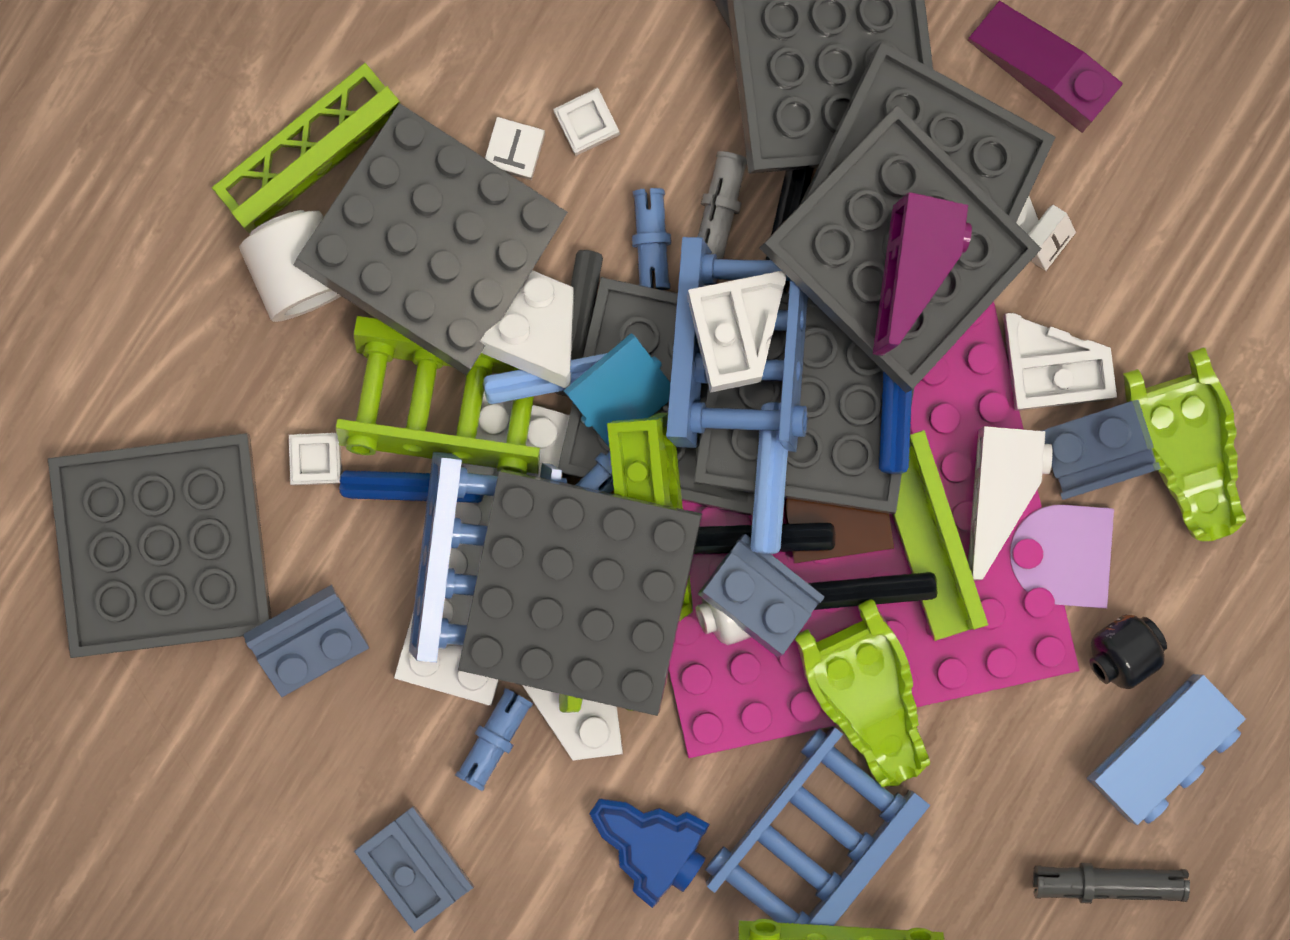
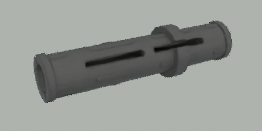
(1105, 883)

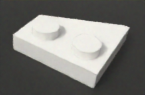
(736, 327)
(536, 330)
(1054, 367)
(584, 733)

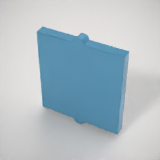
(620, 387)

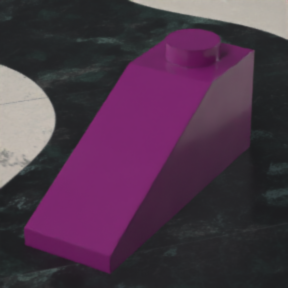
(1046, 65)
(922, 249)

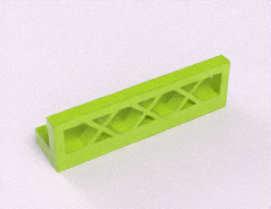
(313, 164)
(647, 468)
(935, 546)

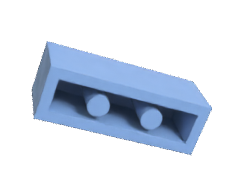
(1168, 750)

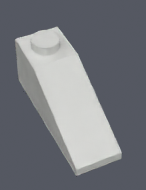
(1005, 480)

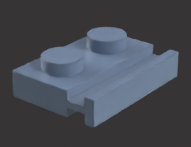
(1101, 449)
(761, 596)
(306, 641)
(414, 869)

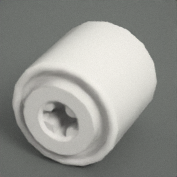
(270, 260)

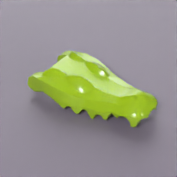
(1194, 445)
(867, 691)

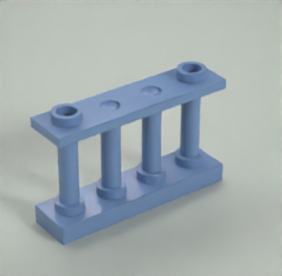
(685, 411)
(441, 534)
(866, 851)

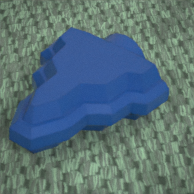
(652, 846)

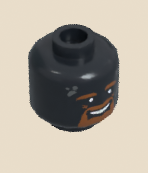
(1128, 651)

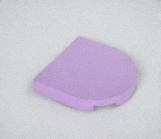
(1075, 553)

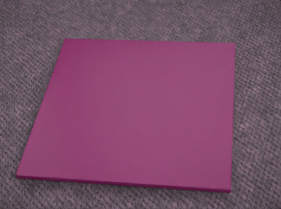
(751, 696)

